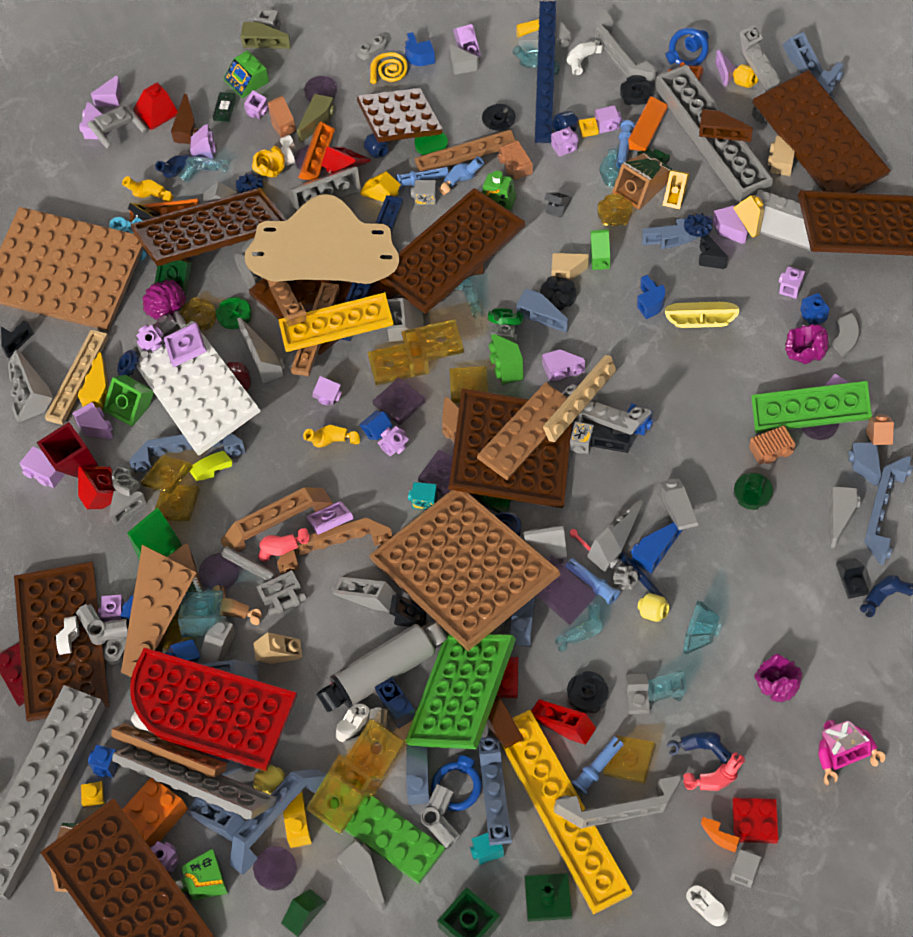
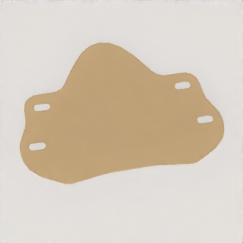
(322, 244)

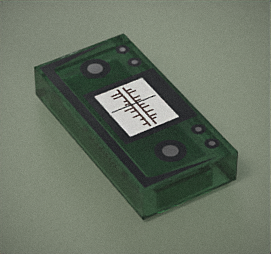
(224, 107)

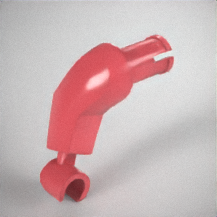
(279, 545)
(719, 779)

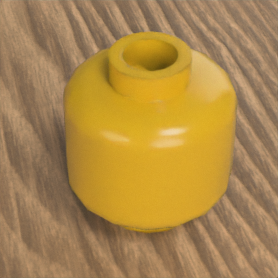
(745, 76)

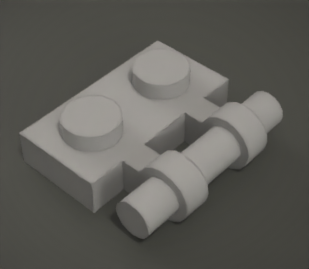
(279, 588)

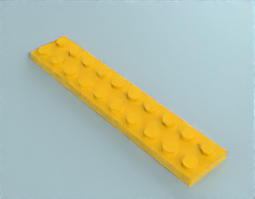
(580, 848)

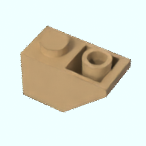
(782, 157)
(569, 265)
(277, 649)

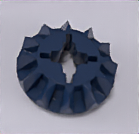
(242, 185)
(698, 230)
(127, 363)

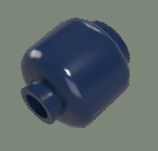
(564, 120)
(375, 148)

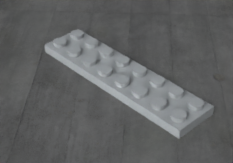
(218, 790)

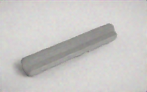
(248, 564)

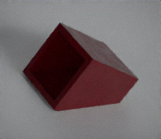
(66, 450)

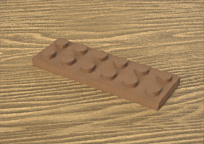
(522, 433)

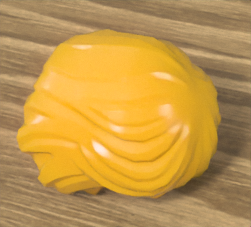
(269, 162)

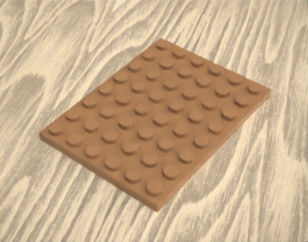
(66, 268)
(464, 567)

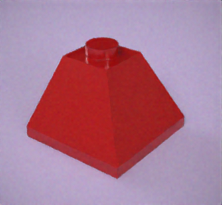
(155, 106)
(339, 158)
(95, 486)

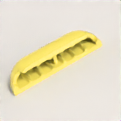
(701, 314)

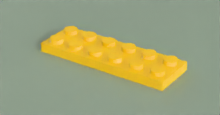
(337, 322)

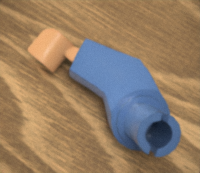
(461, 172)

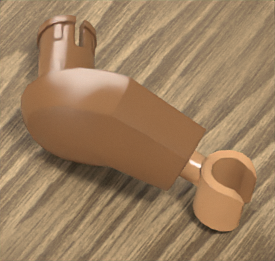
(236, 609)

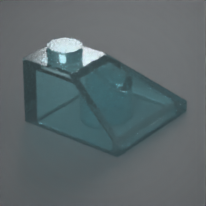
(199, 612)
(701, 628)

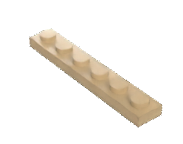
(75, 378)
(579, 398)

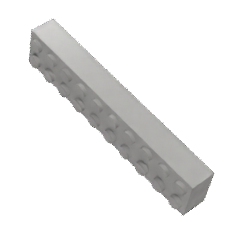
(728, 158)
(44, 781)

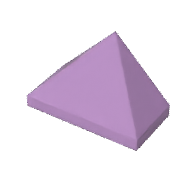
(724, 67)

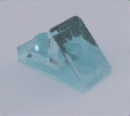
(667, 686)

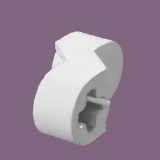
(288, 149)
(67, 635)
(352, 723)
(714, 913)

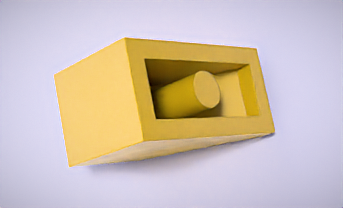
(380, 186)
(676, 189)
(751, 214)

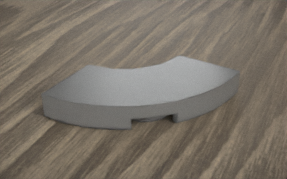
(847, 336)
(123, 481)

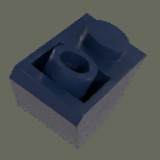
(395, 702)

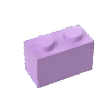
(37, 466)

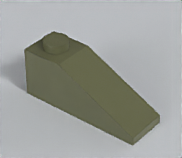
(262, 36)
(320, 109)

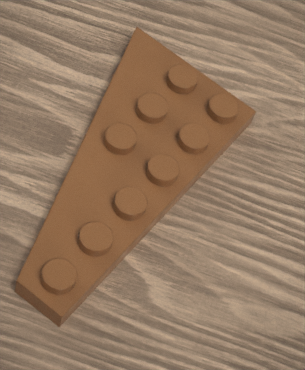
(156, 598)

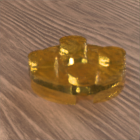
(613, 218)
(201, 306)

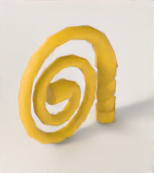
(393, 67)

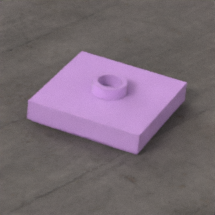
(185, 344)
(329, 517)

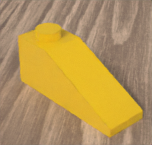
(297, 823)

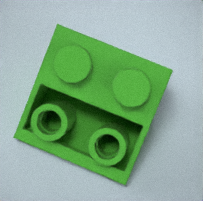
(507, 359)

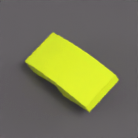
(207, 466)

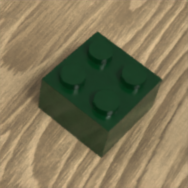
(469, 917)

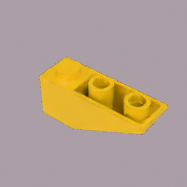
(95, 385)

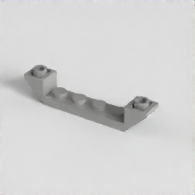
(619, 56)
(757, 59)
(611, 416)
(569, 807)

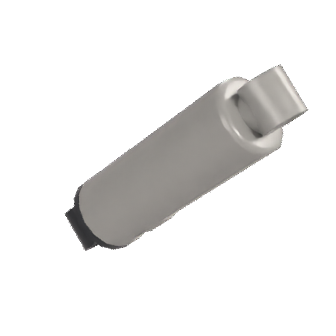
(380, 664)

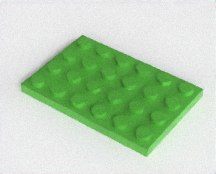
(460, 693)

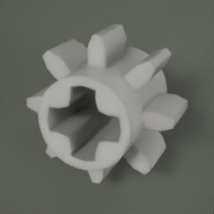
(625, 577)

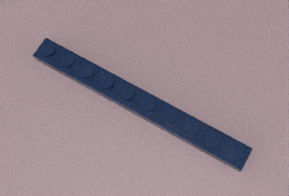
(545, 72)
(387, 216)

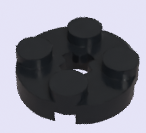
(628, 92)
(562, 285)
(590, 703)

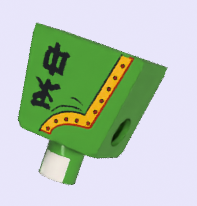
(500, 189)
(203, 877)

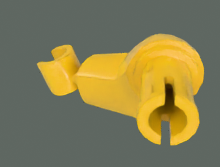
(147, 188)
(330, 434)

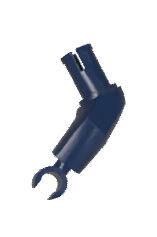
(172, 166)
(882, 589)
(701, 740)

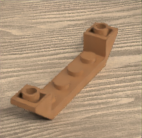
(291, 310)
(273, 515)
(338, 534)

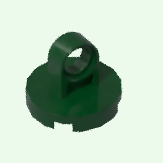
(753, 491)

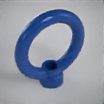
(672, 55)
(464, 765)

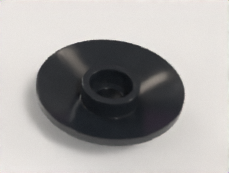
(498, 117)

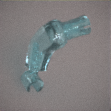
(530, 58)
(201, 163)
(607, 170)
(470, 292)
(583, 631)

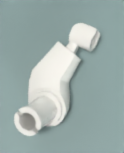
(577, 55)

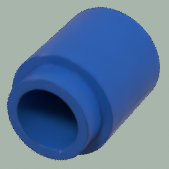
(692, 43)

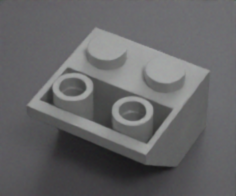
(404, 317)
(548, 542)

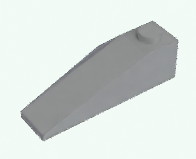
(29, 389)

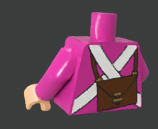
(845, 745)

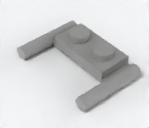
(113, 120)
(165, 324)

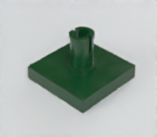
(177, 271)
(547, 897)

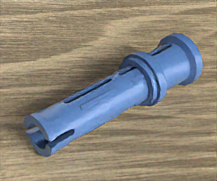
(626, 129)
(409, 178)
(599, 586)
(591, 772)

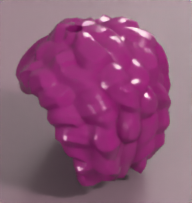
(163, 299)
(807, 343)
(778, 678)

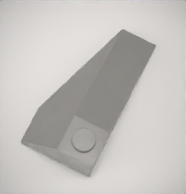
(263, 356)
(611, 541)

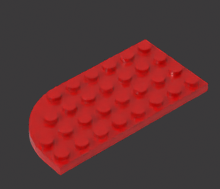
(210, 708)

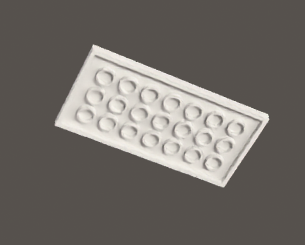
(198, 395)

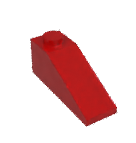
(564, 721)

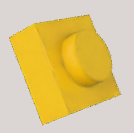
(588, 127)
(92, 794)

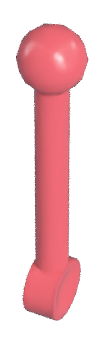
(573, 533)

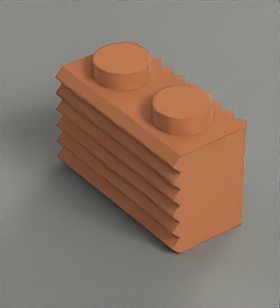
(515, 160)
(772, 445)

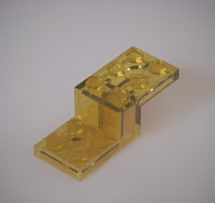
(417, 349)
(355, 775)

